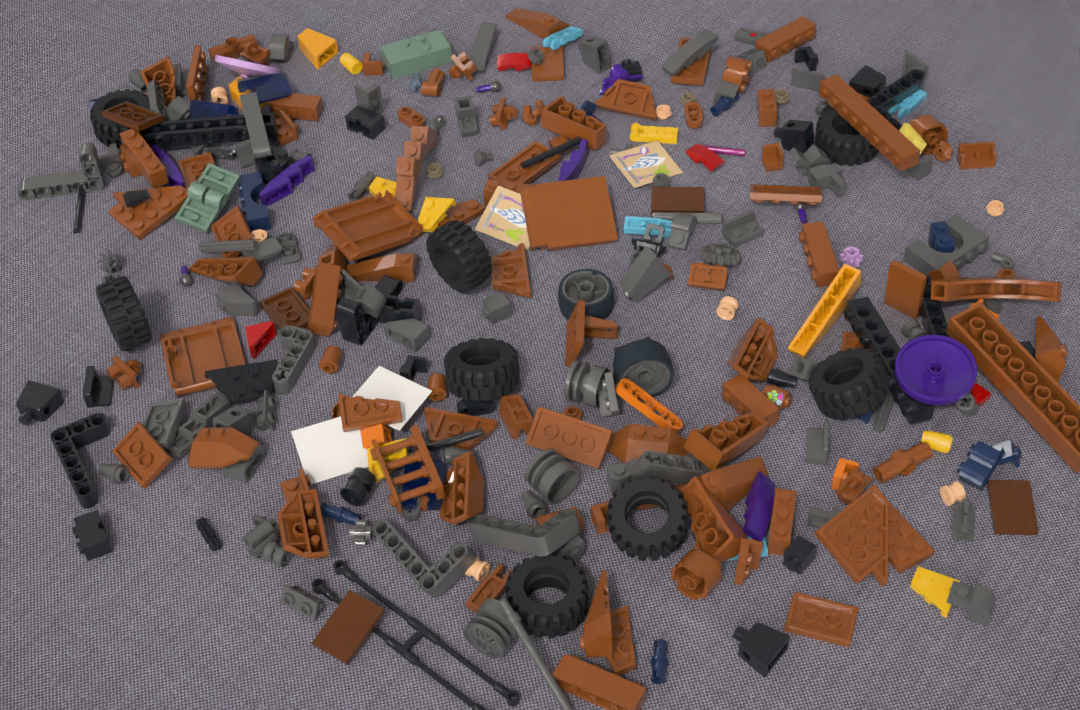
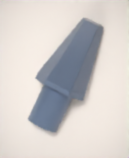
(415, 82)

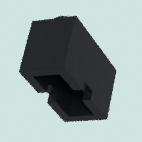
(365, 121)
(399, 309)
(92, 535)

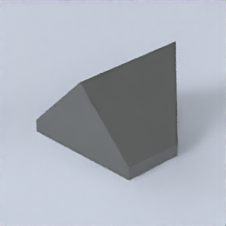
(912, 62)

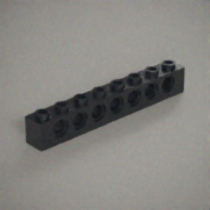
(204, 131)
(876, 337)

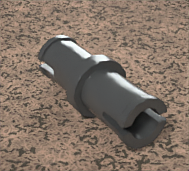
(361, 186)

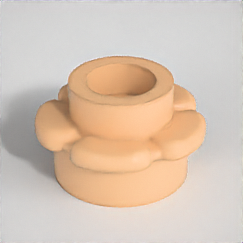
(663, 112)
(995, 208)

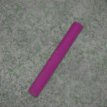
(728, 151)

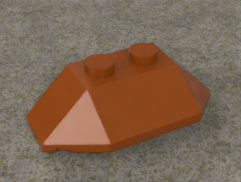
(755, 352)
(636, 438)
(220, 448)
(462, 490)
(303, 526)

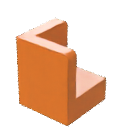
(378, 432)

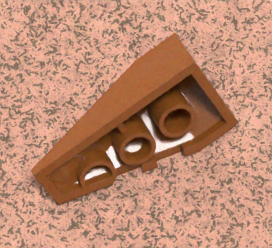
(537, 22)
(165, 74)
(395, 265)
(231, 270)
(1049, 350)
(733, 481)
(713, 526)
(597, 627)

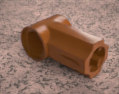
(432, 86)

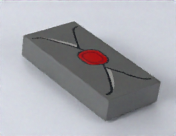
(748, 36)

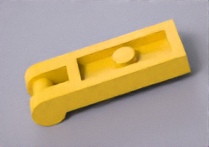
(653, 133)

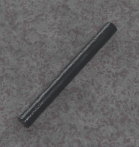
(551, 152)
(79, 210)
(452, 440)

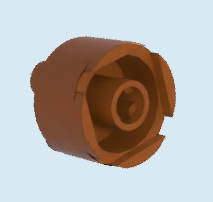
(737, 72)
(930, 131)
(696, 574)

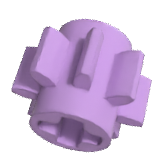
(851, 257)

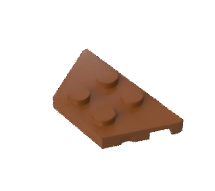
(629, 99)
(511, 272)
(446, 424)

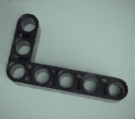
(896, 93)
(932, 313)
(353, 322)
(72, 437)

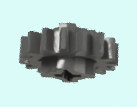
(720, 254)

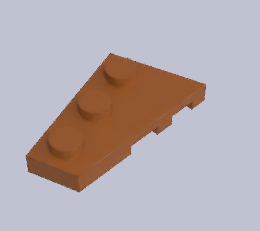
(463, 212)

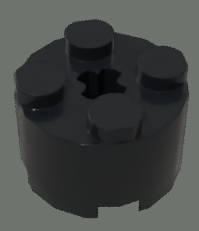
(272, 165)

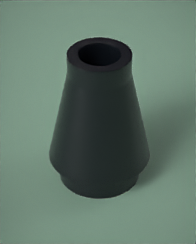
(133, 198)
(781, 378)

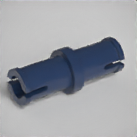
(723, 104)
(340, 514)
(659, 661)

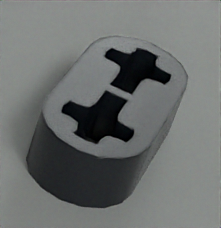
(475, 408)

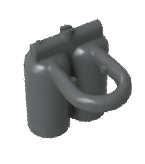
(261, 535)

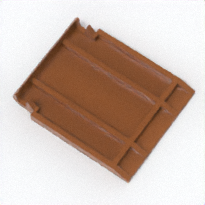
(569, 214)
(368, 225)
(199, 350)

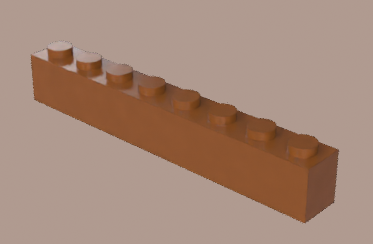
(869, 122)

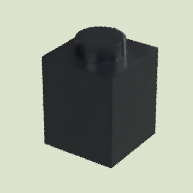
(799, 555)

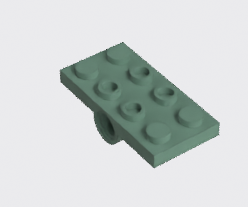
(207, 198)

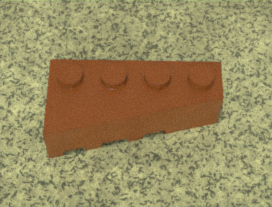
(573, 123)
(726, 441)

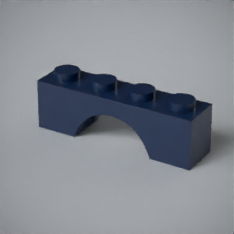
(256, 214)

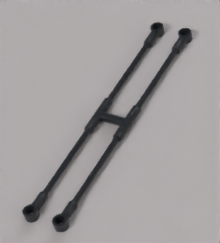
(421, 631)

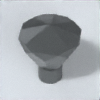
(481, 157)

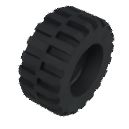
(107, 130)
(834, 139)
(459, 256)
(123, 313)
(481, 369)
(849, 383)
(647, 492)
(548, 572)

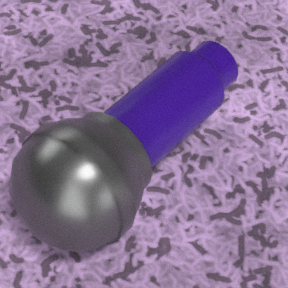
(494, 86)
(800, 209)
(186, 279)

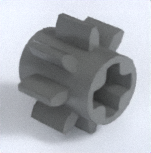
(112, 265)
(361, 532)

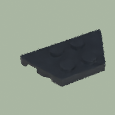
(245, 381)

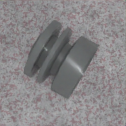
(583, 382)
(552, 476)
(489, 630)

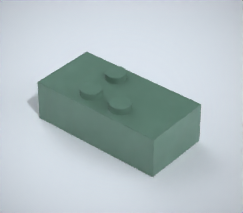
(416, 54)

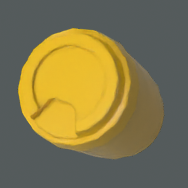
(351, 63)
(937, 441)

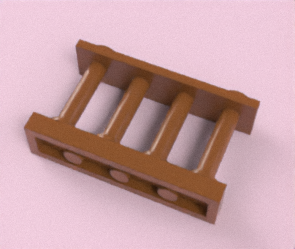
(421, 455)

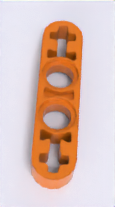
(627, 388)

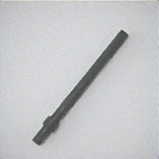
(515, 621)

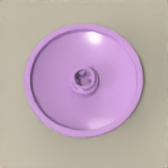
(245, 68)

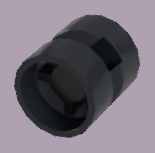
(358, 486)

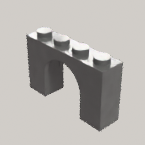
(967, 238)

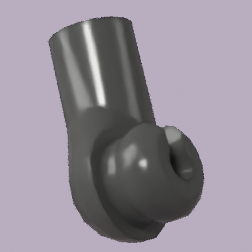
(437, 123)
(1005, 261)

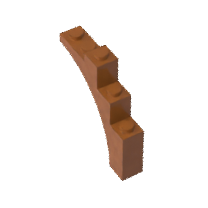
(409, 166)
(995, 287)

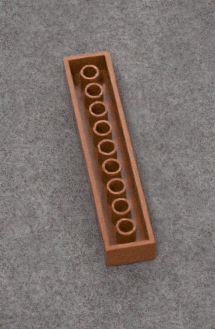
(1021, 380)

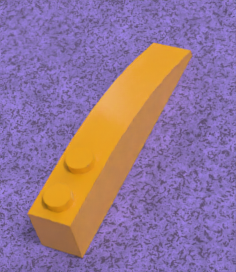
(826, 310)

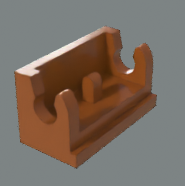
(976, 155)
(515, 415)

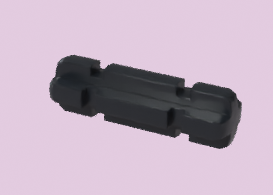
(220, 153)
(208, 534)

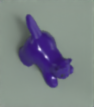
(617, 72)

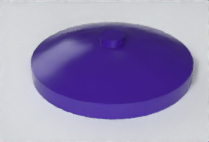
(935, 369)

